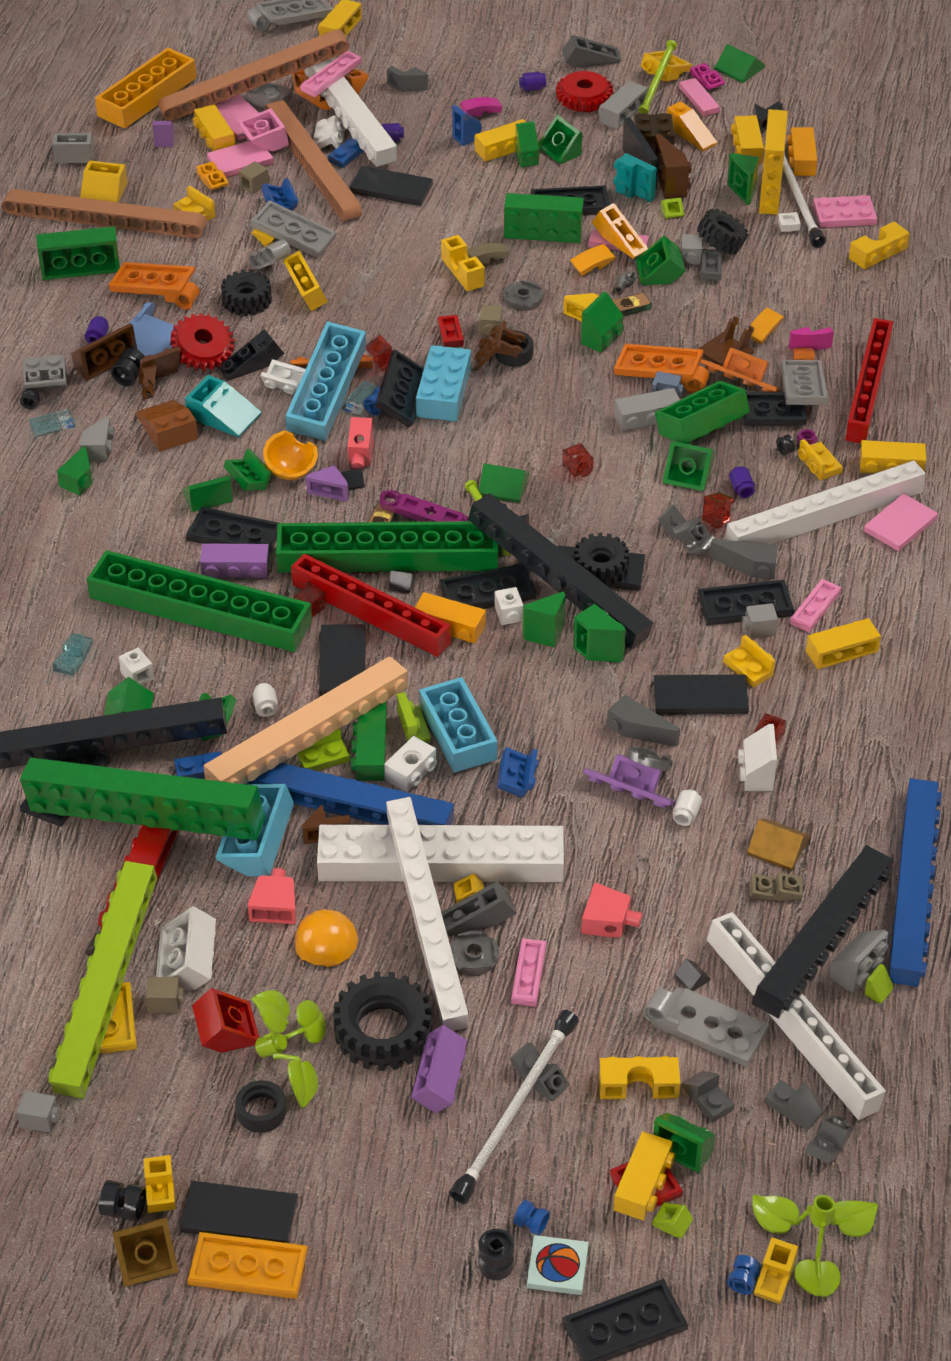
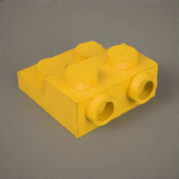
(673, 69)

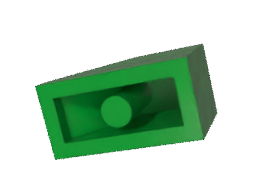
(526, 144)
(76, 473)

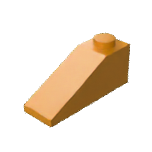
(690, 127)
(618, 231)

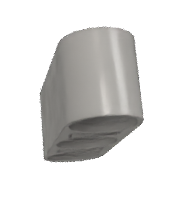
(270, 254)

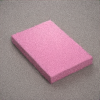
(239, 156)
(900, 522)

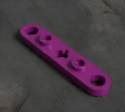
(418, 508)

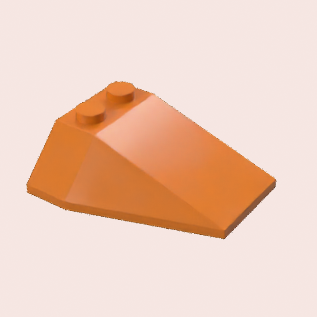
(355, 78)

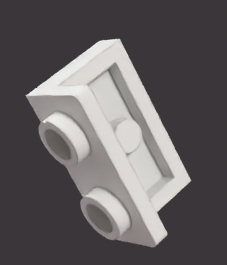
(329, 132)
(283, 376)

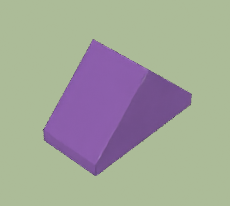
(163, 133)
(328, 484)

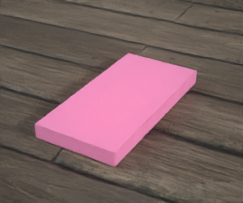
(234, 110)

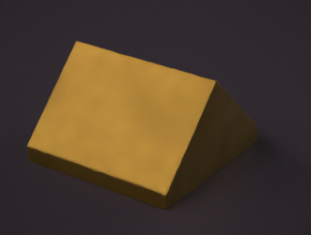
(777, 844)
(145, 1252)

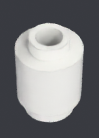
(265, 700)
(686, 807)

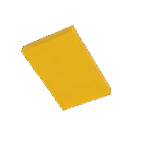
(121, 1029)

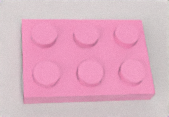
(844, 211)

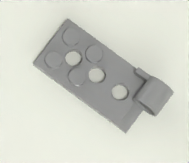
(286, 12)
(666, 1013)

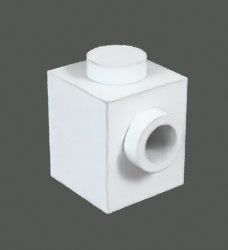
(508, 606)
(136, 666)

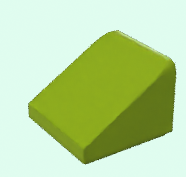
(672, 208)
(878, 984)
(673, 1219)

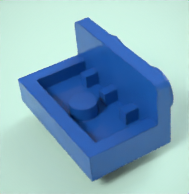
(281, 195)
(517, 771)

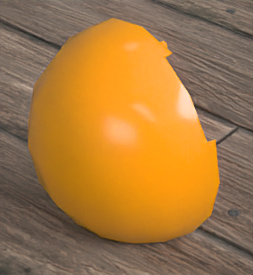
(289, 457)
(326, 938)

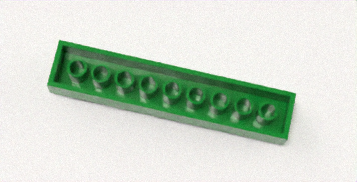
(387, 546)
(200, 600)
(143, 798)

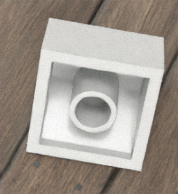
(758, 760)

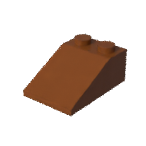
(168, 424)

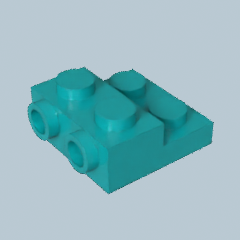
(635, 178)

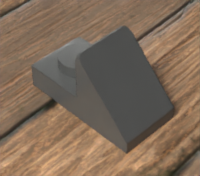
(708, 1095)
(795, 1104)

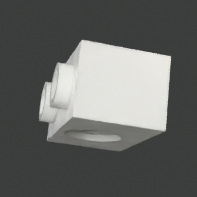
(410, 764)

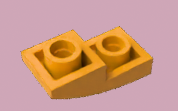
(211, 176)
(591, 258)
(765, 324)

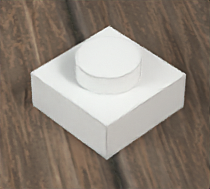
(789, 222)

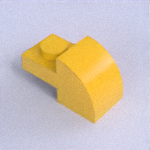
(159, 1184)
(776, 1270)

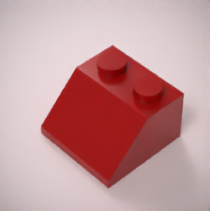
(224, 1021)

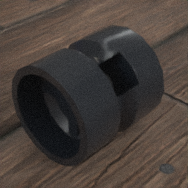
(127, 368)
(113, 1199)
(496, 1254)

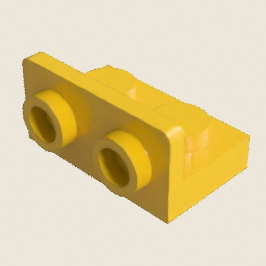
(196, 202)
(819, 460)
(750, 661)

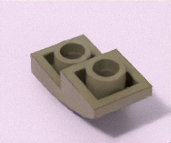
(487, 251)
(782, 888)

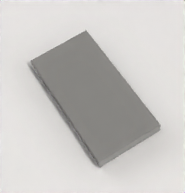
(293, 228)
(804, 382)

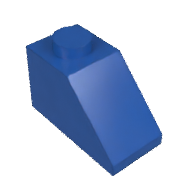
(464, 126)

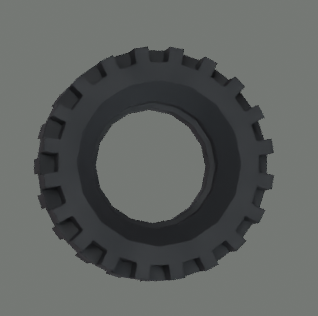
(375, 994)

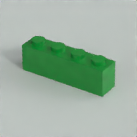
(370, 744)

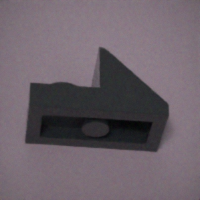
(762, 114)

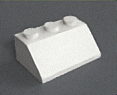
(187, 948)

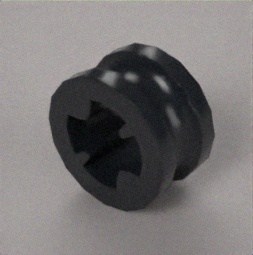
(29, 398)
(785, 444)

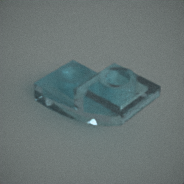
(73, 654)

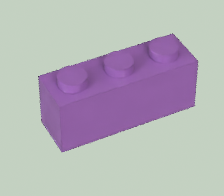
(235, 560)
(439, 1069)

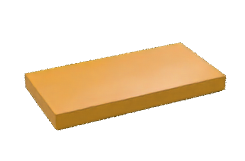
(248, 1265)

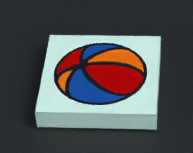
(557, 1265)

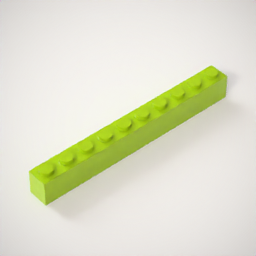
(103, 980)

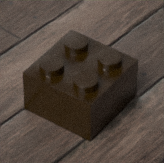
(654, 124)

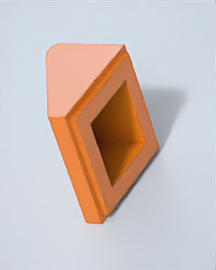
(803, 354)

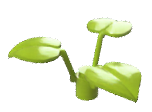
(274, 1011)
(852, 1218)

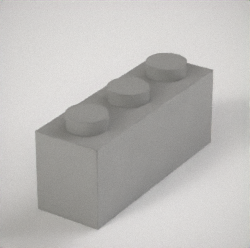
(622, 104)
(640, 409)

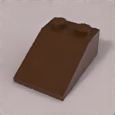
(672, 169)

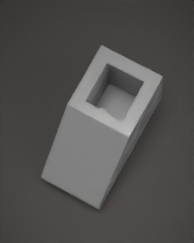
(98, 440)

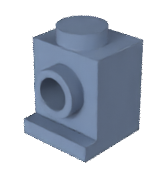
(667, 381)

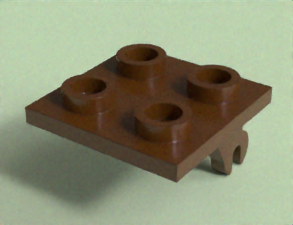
(495, 344)
(718, 348)
(157, 366)

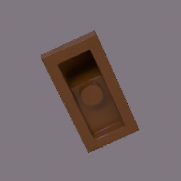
(311, 827)

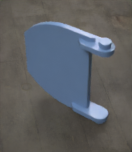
(151, 333)

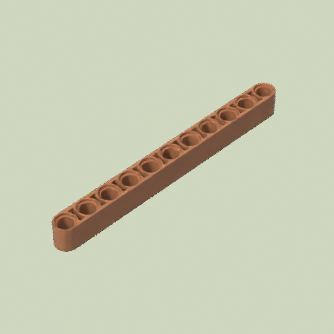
(253, 75)
(316, 164)
(104, 213)

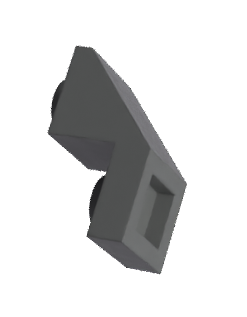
(409, 81)
(680, 528)
(551, 1080)
(830, 1139)

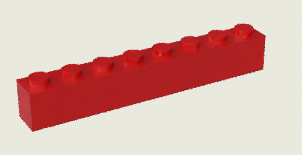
(869, 381)
(373, 605)

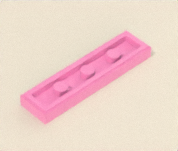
(331, 73)

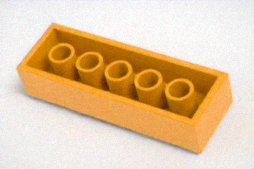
(145, 87)

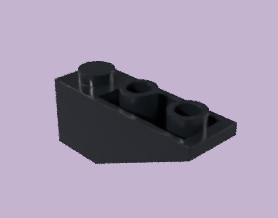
(251, 357)

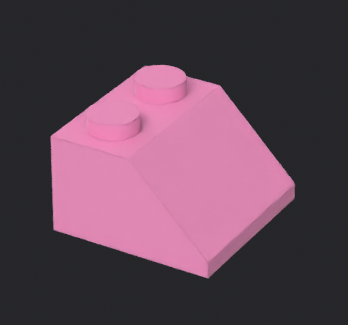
(265, 130)

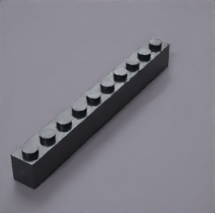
(556, 566)
(113, 732)
(822, 932)

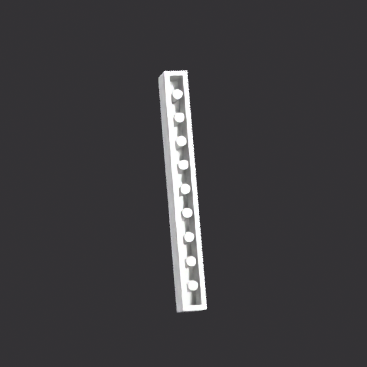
(357, 118)
(828, 506)
(427, 914)
(802, 1023)

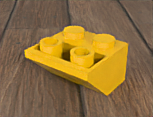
(104, 181)

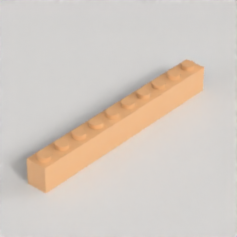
(309, 724)

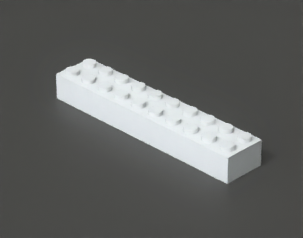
(451, 853)

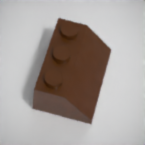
(104, 352)

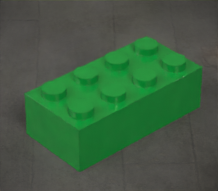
(543, 218)
(78, 253)
(702, 412)

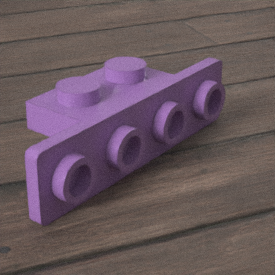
(632, 777)

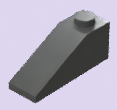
(586, 52)
(747, 557)
(640, 723)
(479, 910)

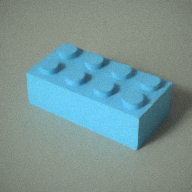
(443, 383)
(458, 724)

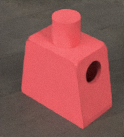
(360, 451)
(273, 899)
(608, 913)

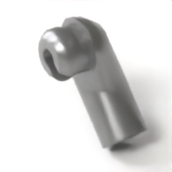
(624, 280)
(699, 549)

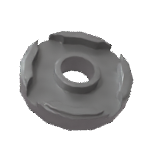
(514, 298)
(649, 758)
(479, 963)

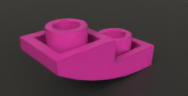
(706, 77)
(478, 105)
(816, 339)

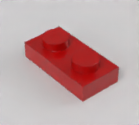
(450, 331)

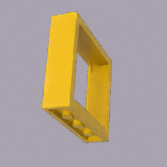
(773, 161)

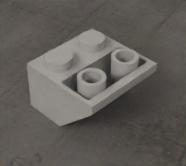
(73, 147)
(45, 372)
(859, 959)

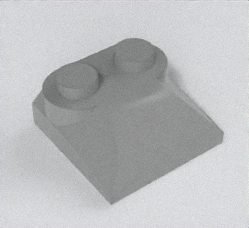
(267, 94)

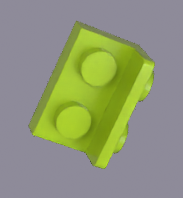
(411, 719)
(324, 753)

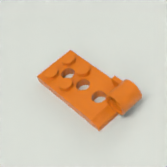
(157, 280)
(692, 376)

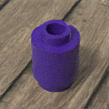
(532, 81)
(394, 131)
(96, 329)
(742, 482)

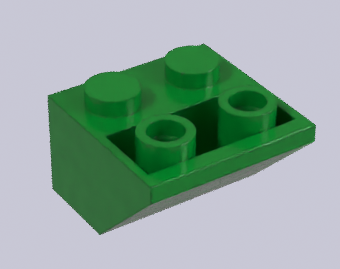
(598, 636)

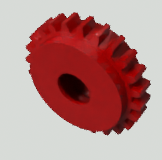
(583, 91)
(204, 328)

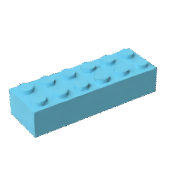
(326, 381)

